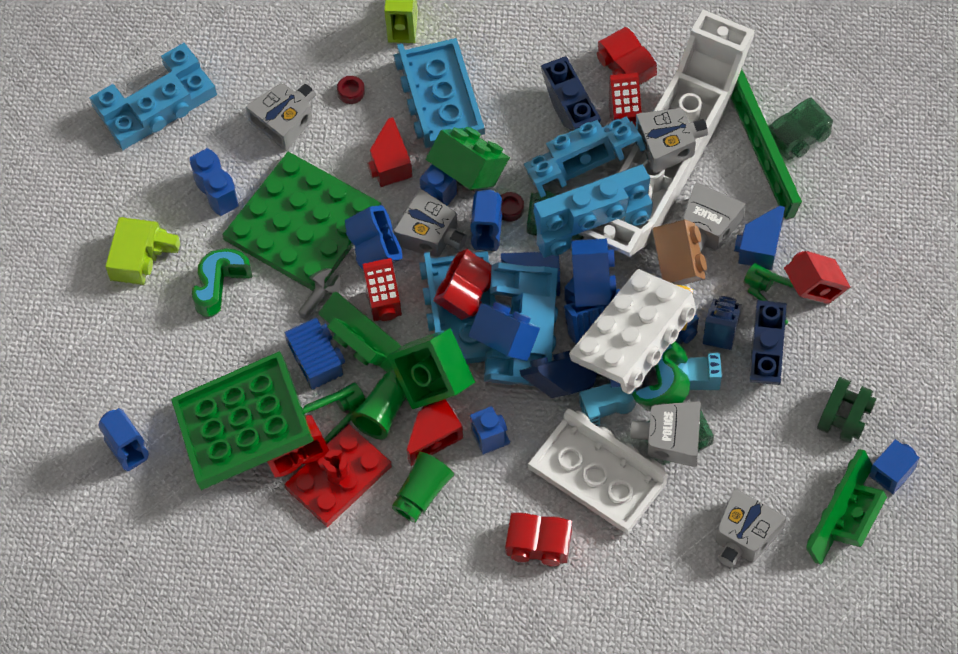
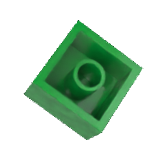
(468, 157)
(431, 368)

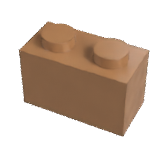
(680, 252)

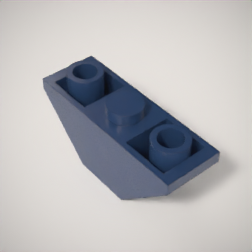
(568, 94)
(722, 322)
(768, 342)
(559, 376)

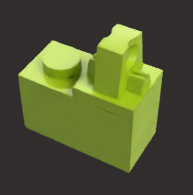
(401, 20)
(135, 249)

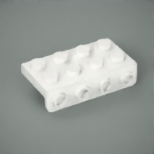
(635, 329)
(599, 470)

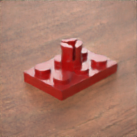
(338, 477)

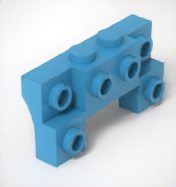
(157, 103)
(582, 151)
(592, 205)
(535, 296)

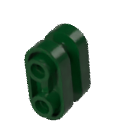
(852, 426)

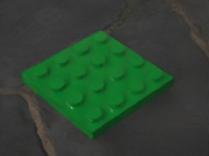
(298, 220)
(241, 420)

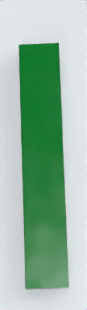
(765, 147)

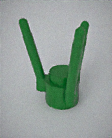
(762, 279)
(347, 399)

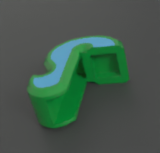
(211, 274)
(672, 382)

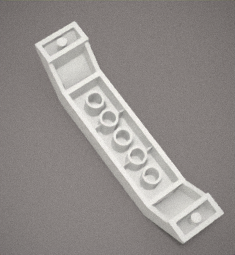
(703, 91)

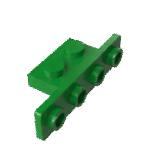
(358, 332)
(849, 511)

